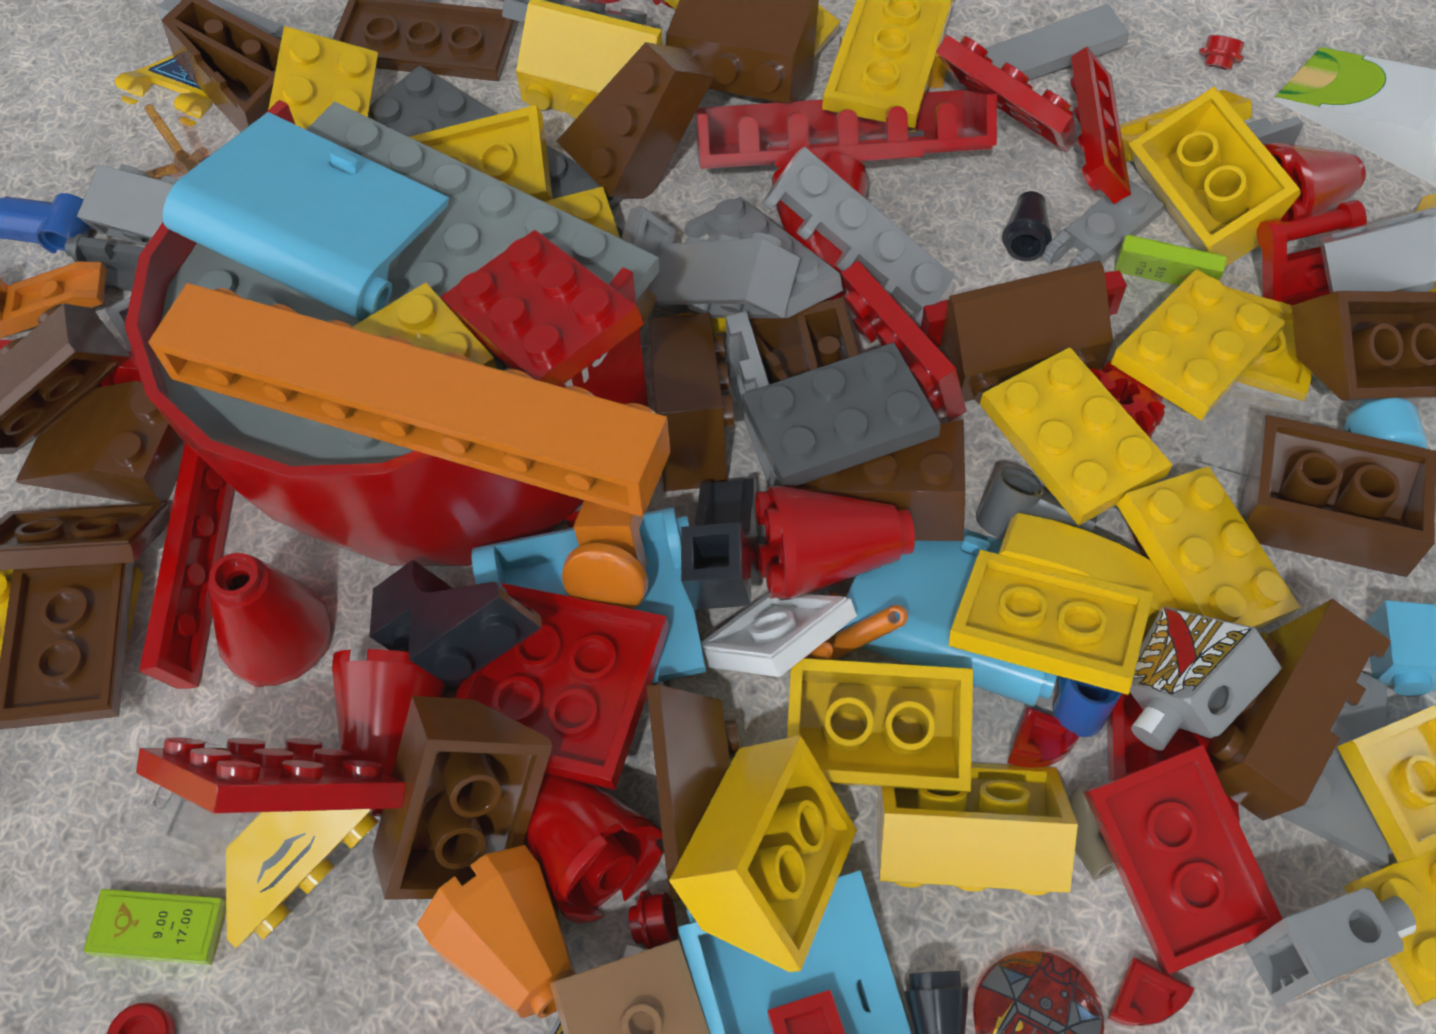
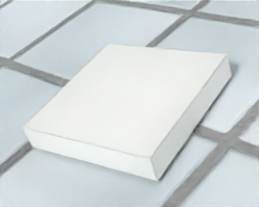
(776, 633)

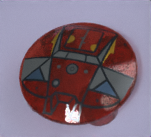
(1036, 996)

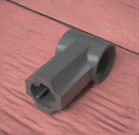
(1020, 492)

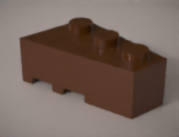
(224, 58)
(688, 390)
(918, 478)

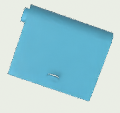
(303, 213)
(538, 565)
(931, 590)
(843, 958)

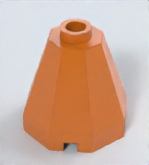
(502, 931)

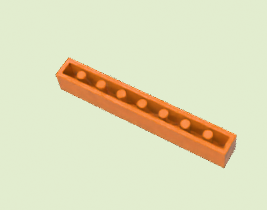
(415, 397)

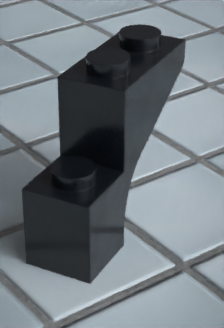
(721, 546)
(447, 627)

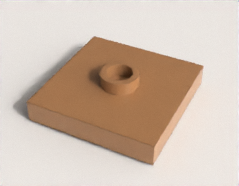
(632, 996)

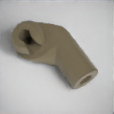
(1089, 843)

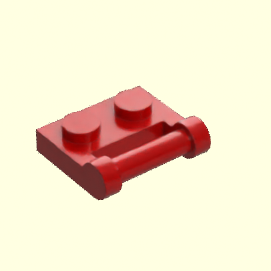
(1301, 274)

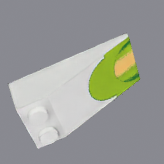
(1371, 103)

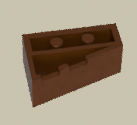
(638, 120)
(804, 340)
(1285, 735)

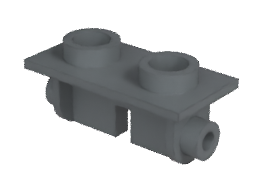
(118, 259)

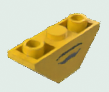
(278, 857)

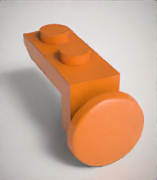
(26, 300)
(609, 558)

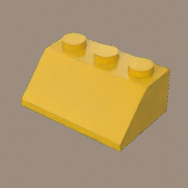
(573, 54)
(1213, 175)
(885, 722)
(1001, 835)
(767, 853)

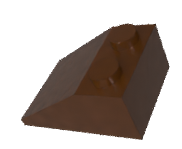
(108, 448)

